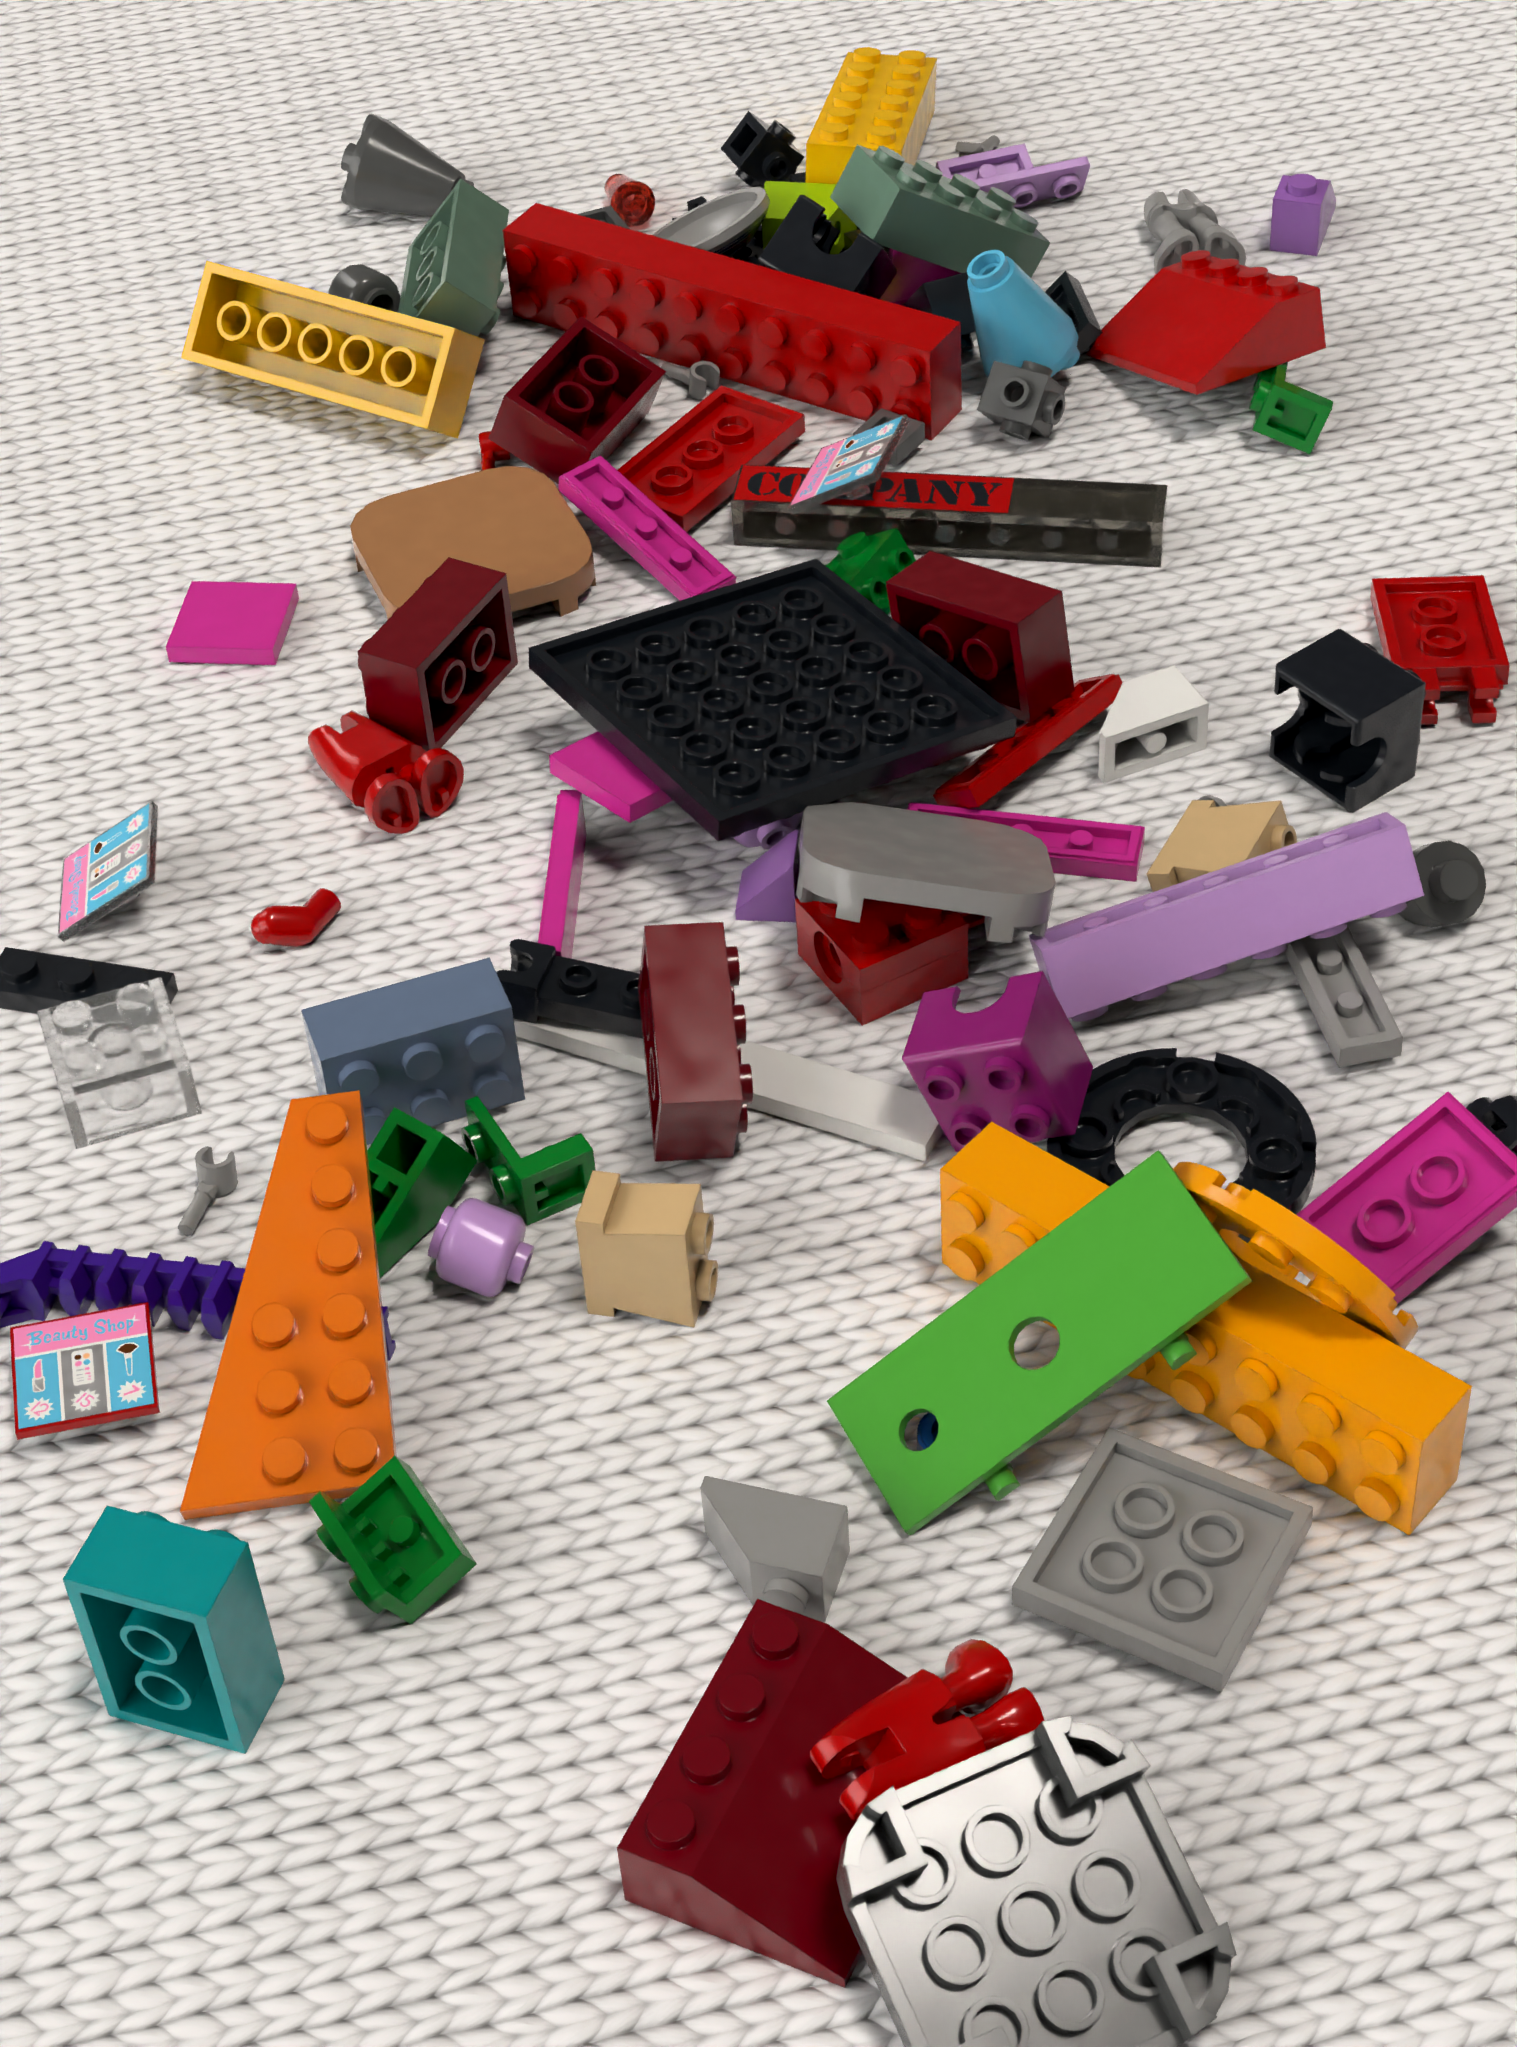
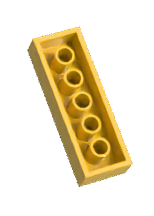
(872, 105)
(333, 348)

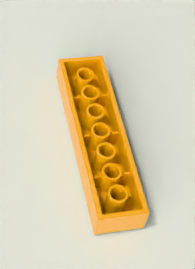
(1267, 1359)

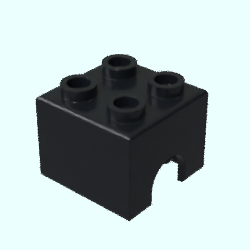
(804, 246)
(1353, 722)

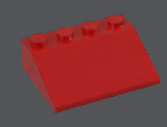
(1212, 324)

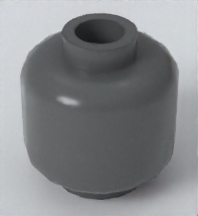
(366, 286)

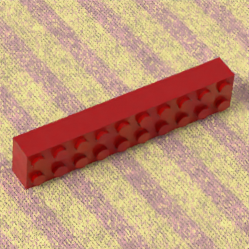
(743, 317)

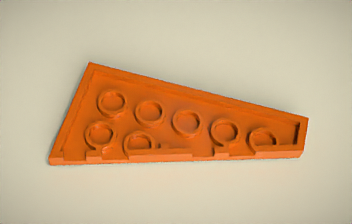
(305, 1355)

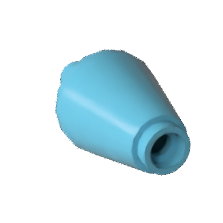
(1016, 317)

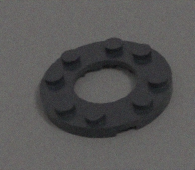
(1230, 1091)

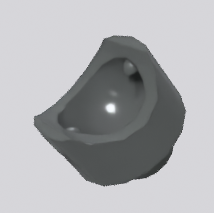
(1450, 882)

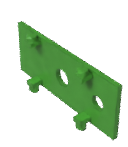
(1117, 1287)

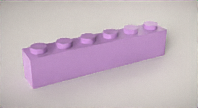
(1229, 916)

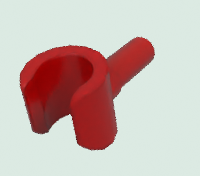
(491, 452)

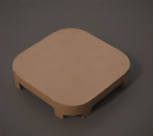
(488, 518)

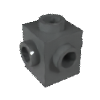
(1022, 399)

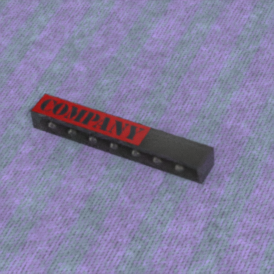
(962, 516)

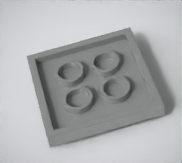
(1163, 1558)

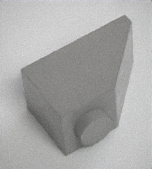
(778, 1544)

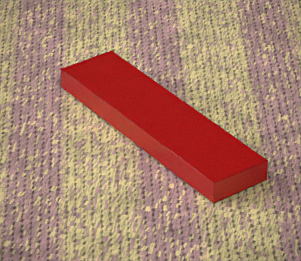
(1031, 743)

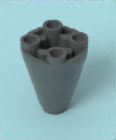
(395, 172)

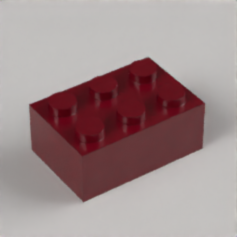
(576, 401)
(990, 628)
(440, 653)
(693, 1041)

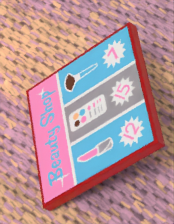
(83, 1370)

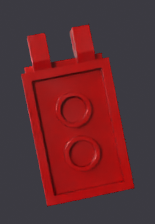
(1445, 636)

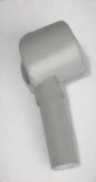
(968, 148)
(699, 377)
(213, 1181)

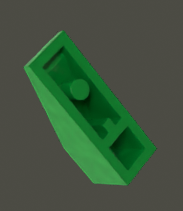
(412, 1182)

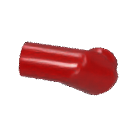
(295, 924)

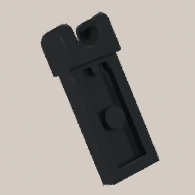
(570, 990)

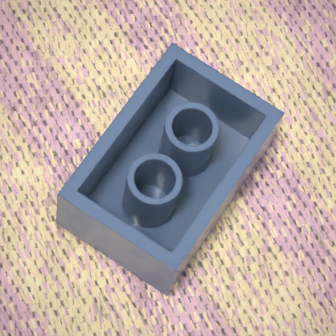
(419, 1046)

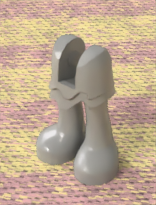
(1185, 228)

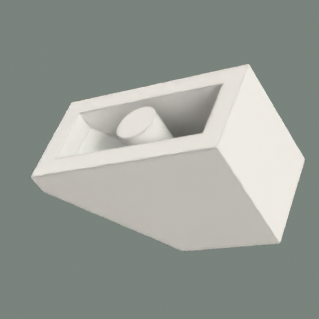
(1151, 724)

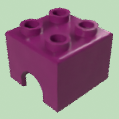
(999, 1064)

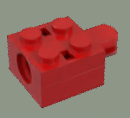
(885, 957)

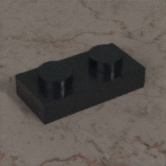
(1072, 300)

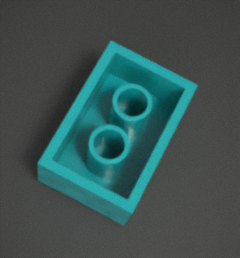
(175, 1627)

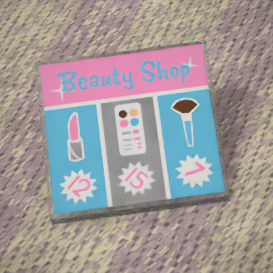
(849, 465)
(108, 871)

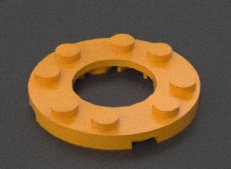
(1285, 1238)

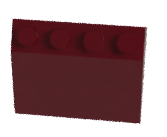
(740, 1818)

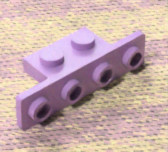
(1014, 173)

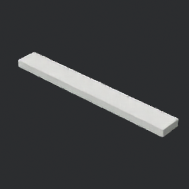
(781, 1086)

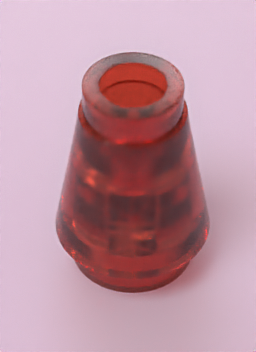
(630, 199)

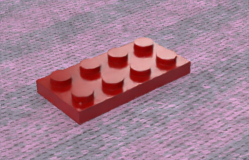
(701, 454)

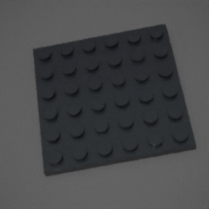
(770, 697)

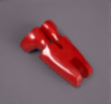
(386, 772)
(911, 1730)

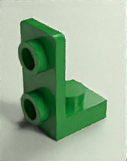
(1287, 410)
(536, 1183)

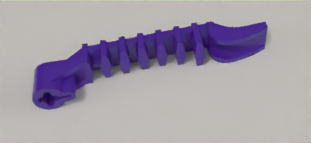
(115, 1280)

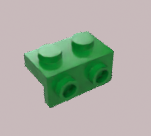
(870, 562)
(393, 1542)

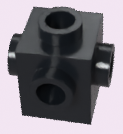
(762, 151)

